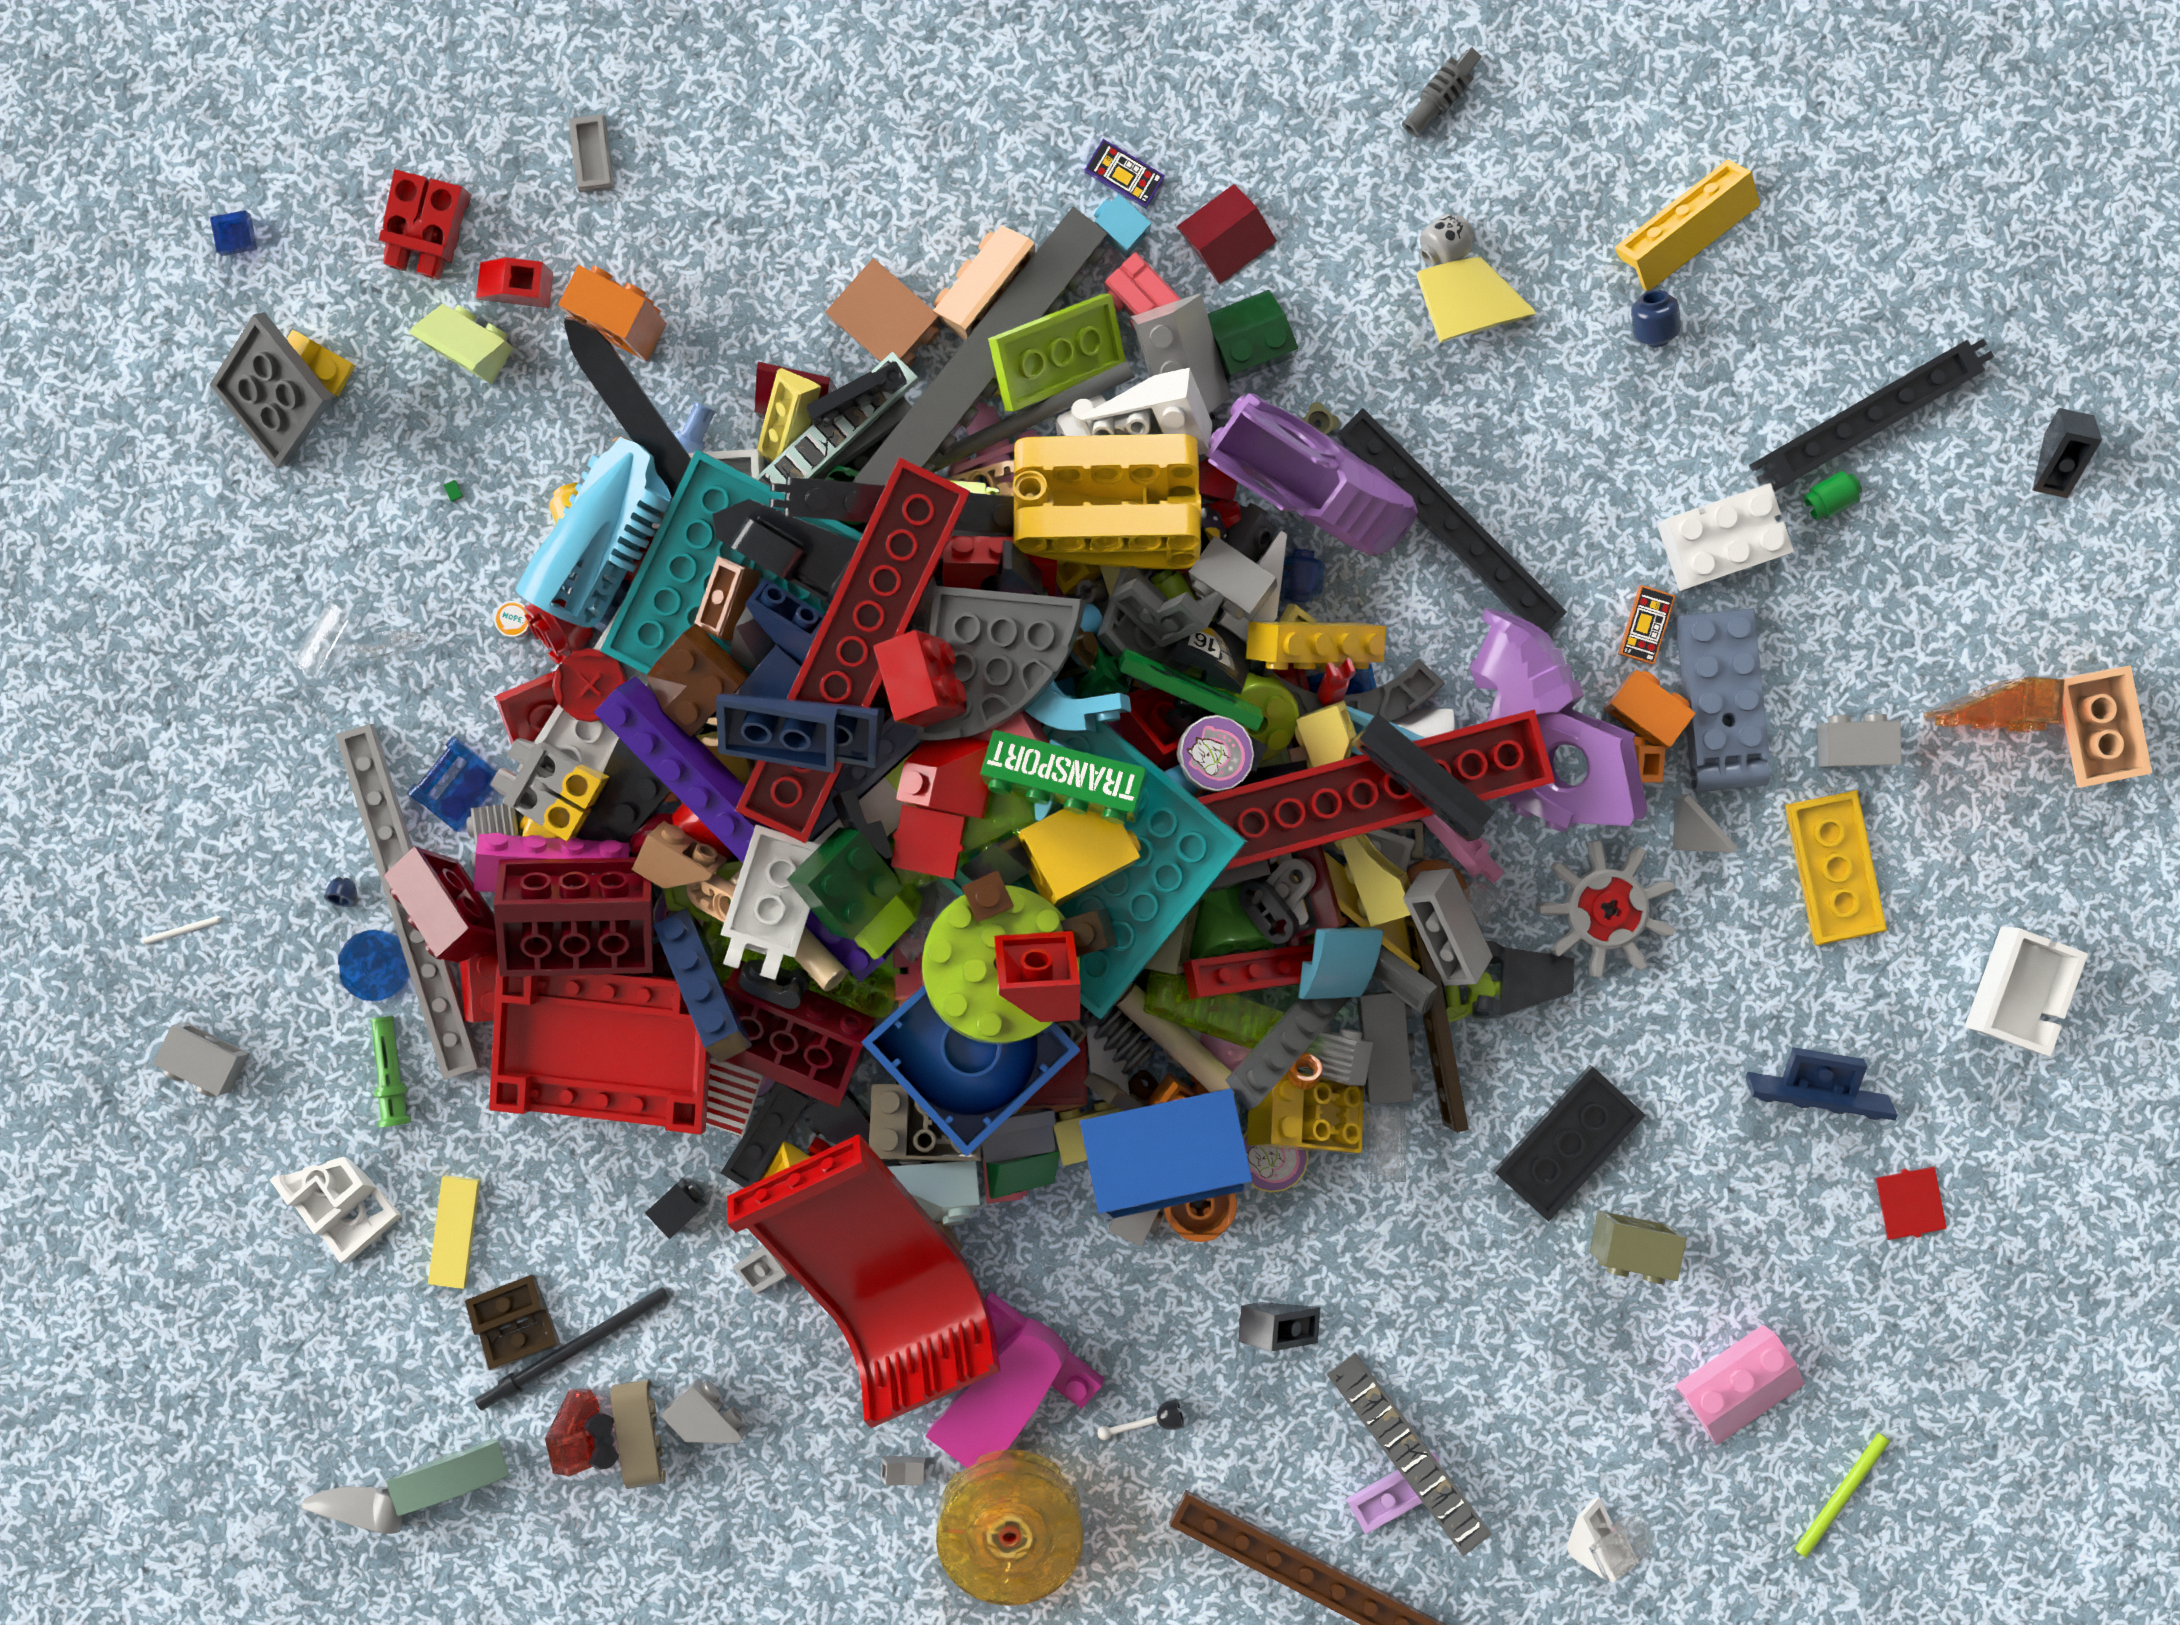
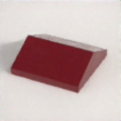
(1227, 233)

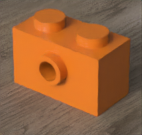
(1649, 709)

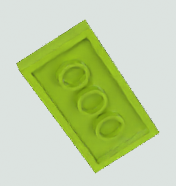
(1056, 351)

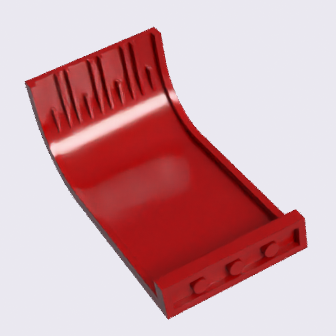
(878, 1272)

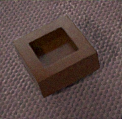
(987, 897)

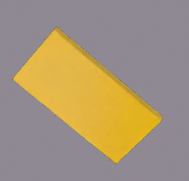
(1835, 867)

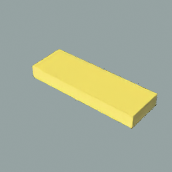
(454, 1232)

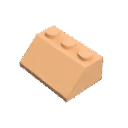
(983, 280)
(2104, 727)

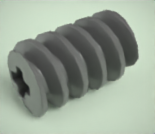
(1121, 1037)

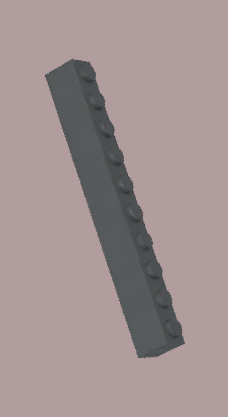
(971, 371)

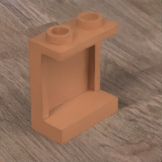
(884, 315)

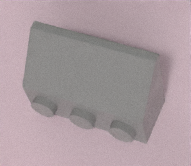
(1182, 338)

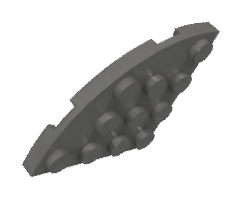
(1003, 650)

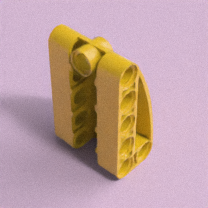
(1109, 499)

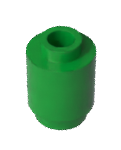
(1833, 495)

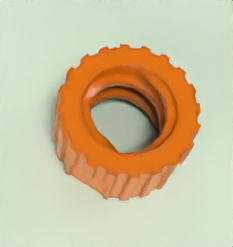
(1306, 1082)

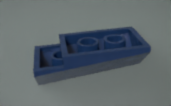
(798, 731)

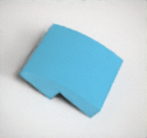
(1340, 962)

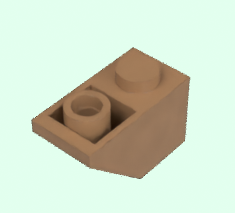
(675, 858)

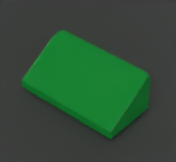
(1021, 1173)

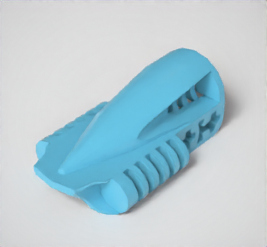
(598, 532)

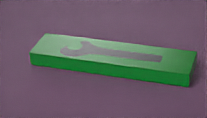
(1190, 689)

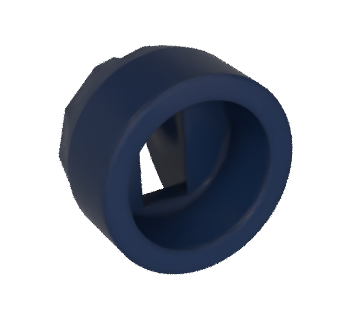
(341, 888)

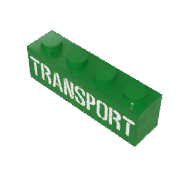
(1064, 777)

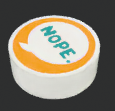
(511, 620)

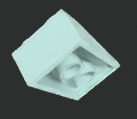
(942, 1189)

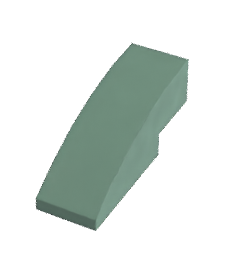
(448, 1477)

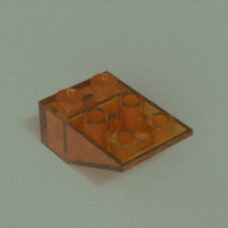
(2008, 704)

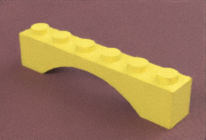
(1380, 883)

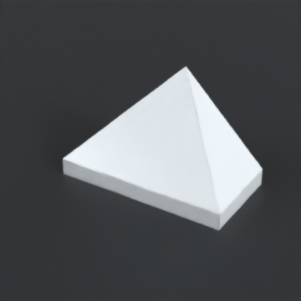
(1589, 1528)

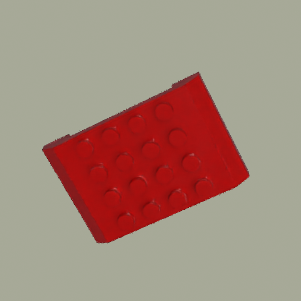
(599, 1050)

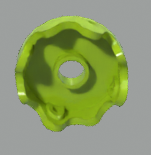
(1277, 708)

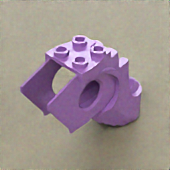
(1311, 476)
(1532, 675)

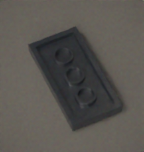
(1569, 1142)

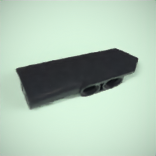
(786, 546)

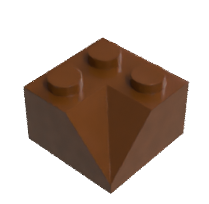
(691, 678)

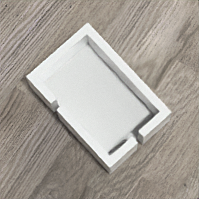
(1724, 537)
(2021, 986)

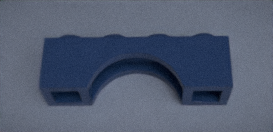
(700, 986)

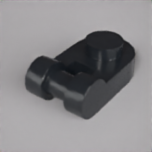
(784, 990)

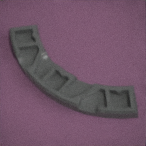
(1390, 700)

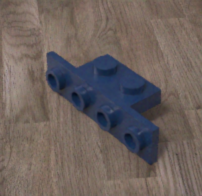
(1823, 1083)

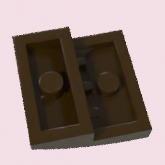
(507, 1306)

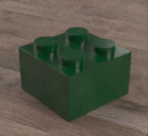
(845, 882)

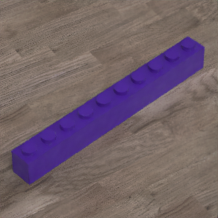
(706, 790)

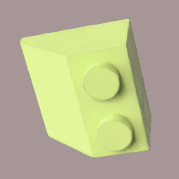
(464, 341)

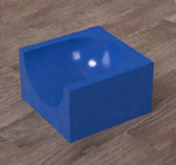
(962, 1081)
(1166, 1154)

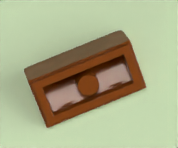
(726, 597)

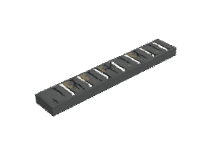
(1409, 1454)

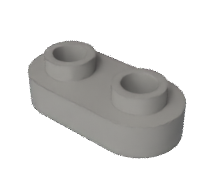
(1285, 884)

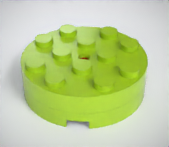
(962, 972)

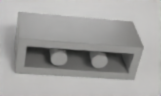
(1448, 927)

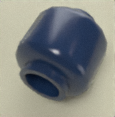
(1656, 318)

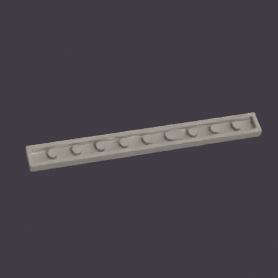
(389, 843)

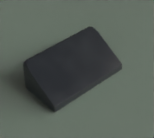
(1005, 856)

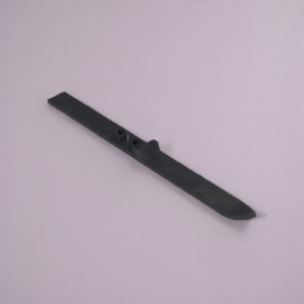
(627, 401)

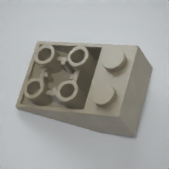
(906, 1132)

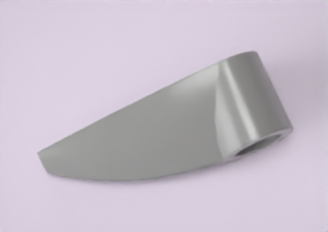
(357, 1506)

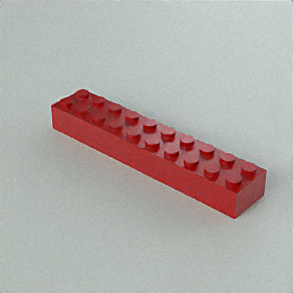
(869, 607)
(1360, 798)

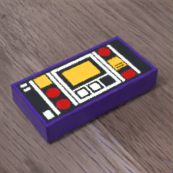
(1124, 173)

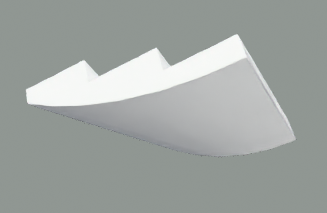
(328, 1195)

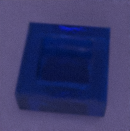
(233, 233)

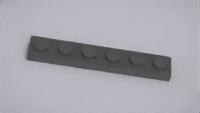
(1282, 1048)

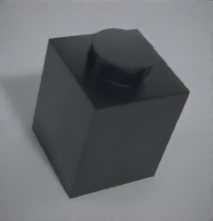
(677, 1207)

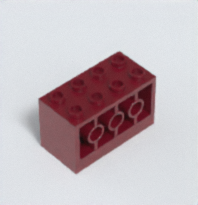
(573, 917)
(804, 1047)

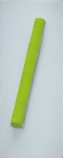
(1842, 1495)

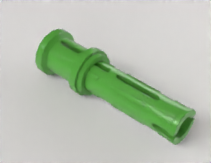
(382, 1028)

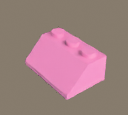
(1741, 1383)

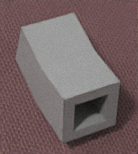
(903, 1470)

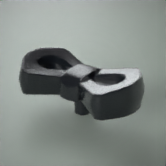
(604, 1453)

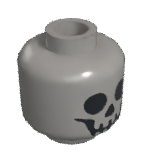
(1446, 240)

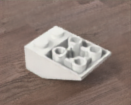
(1156, 406)

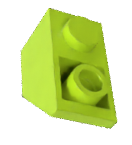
(890, 922)

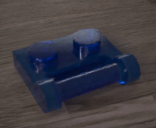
(465, 791)

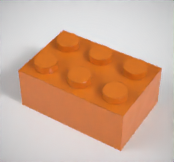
(615, 311)

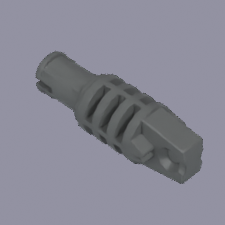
(1442, 91)

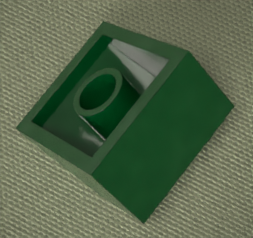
(1252, 335)

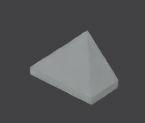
(1696, 830)

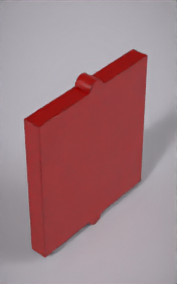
(928, 841)
(1911, 1203)

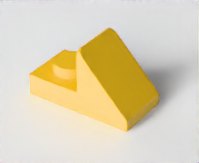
(327, 366)

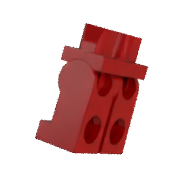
(422, 220)

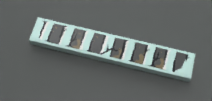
(823, 444)

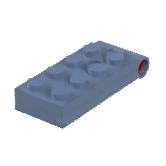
(1717, 679)

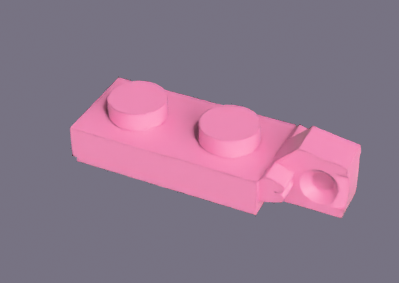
(1471, 854)

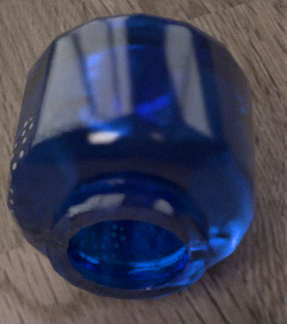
(1302, 576)

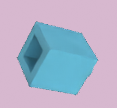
(1123, 223)

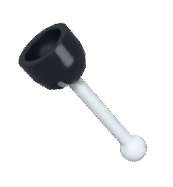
(1166, 1416)

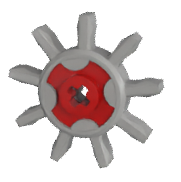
(1591, 923)

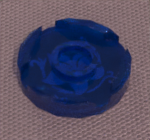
(384, 970)

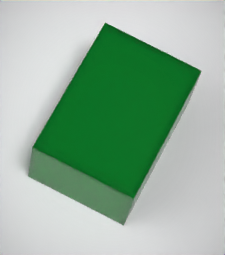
(453, 490)

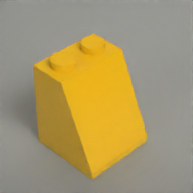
(1076, 853)

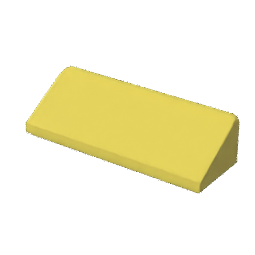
(786, 413)

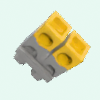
(550, 787)

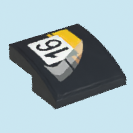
(1217, 652)

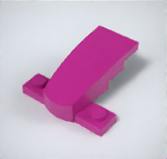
(996, 1409)

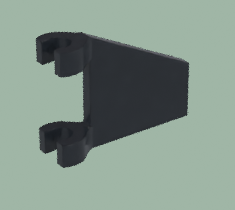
(1526, 981)

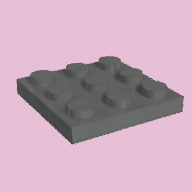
(270, 390)

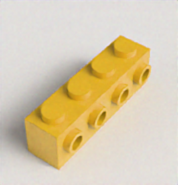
(1315, 643)

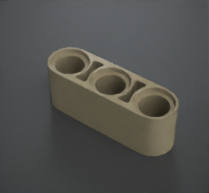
(636, 1434)

